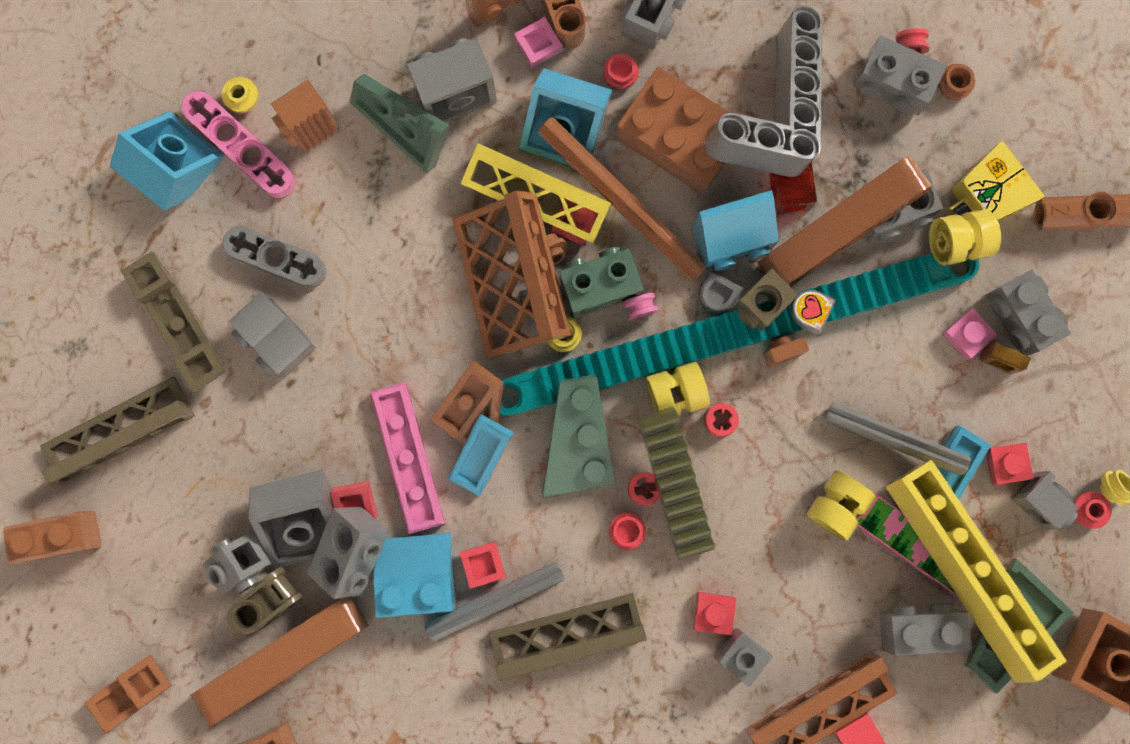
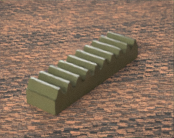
(676, 483)

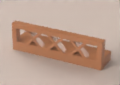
(819, 698)

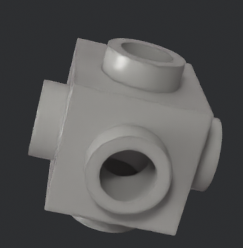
(236, 564)

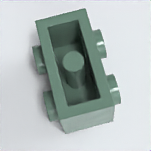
(603, 287)

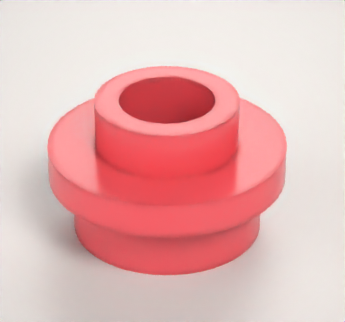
(1084, 517)

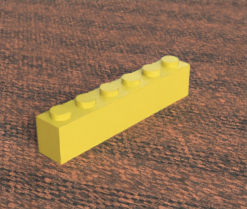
(975, 574)

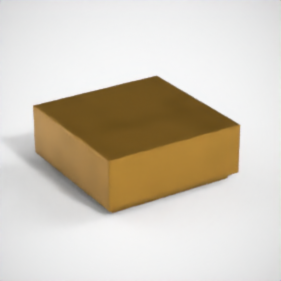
(1004, 358)

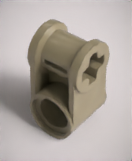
(270, 600)

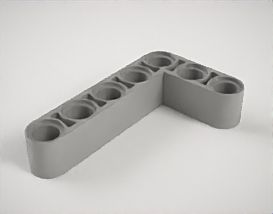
(795, 136)

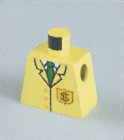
(995, 185)

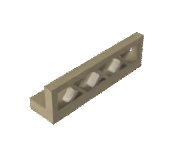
(120, 438)
(570, 650)

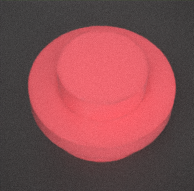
(620, 71)
(627, 531)

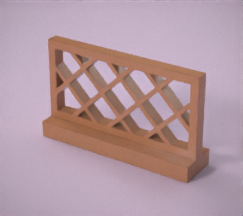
(533, 260)

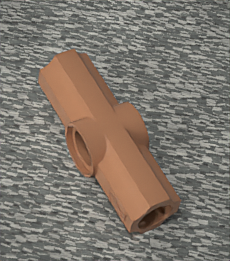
(1074, 212)

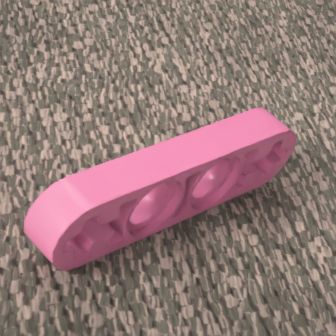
(238, 144)

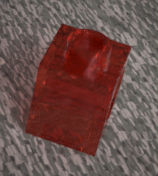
(793, 193)

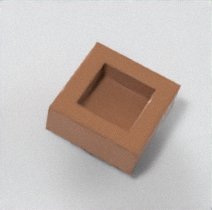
(785, 349)

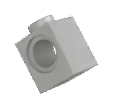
(743, 657)

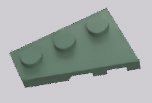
(401, 121)
(579, 441)
(1047, 607)

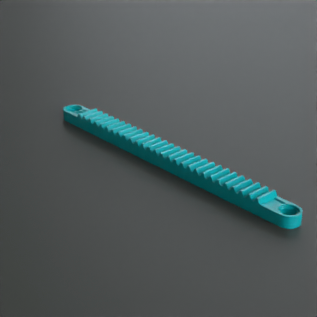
(728, 333)

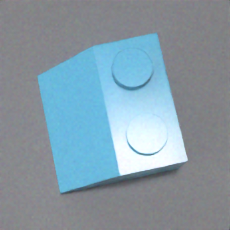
(572, 103)
(164, 159)
(736, 231)
(414, 576)

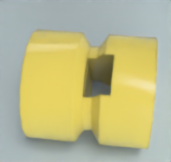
(965, 236)
(689, 385)
(837, 518)

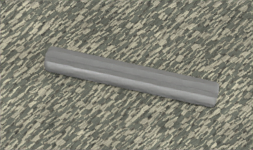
(897, 439)
(494, 601)

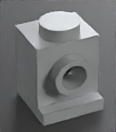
(1046, 502)

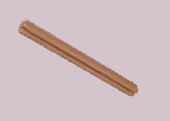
(621, 198)

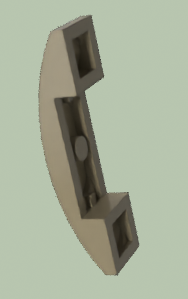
(175, 320)

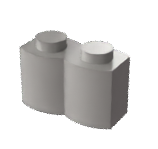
(272, 335)

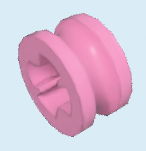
(641, 306)

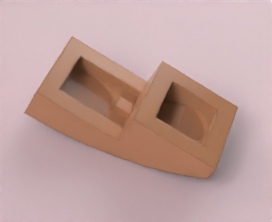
(128, 694)

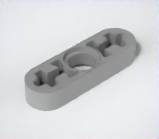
(254, 238)

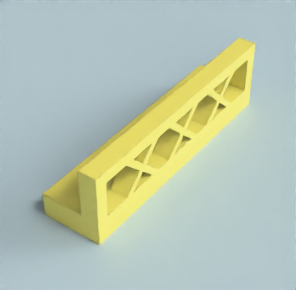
(542, 180)

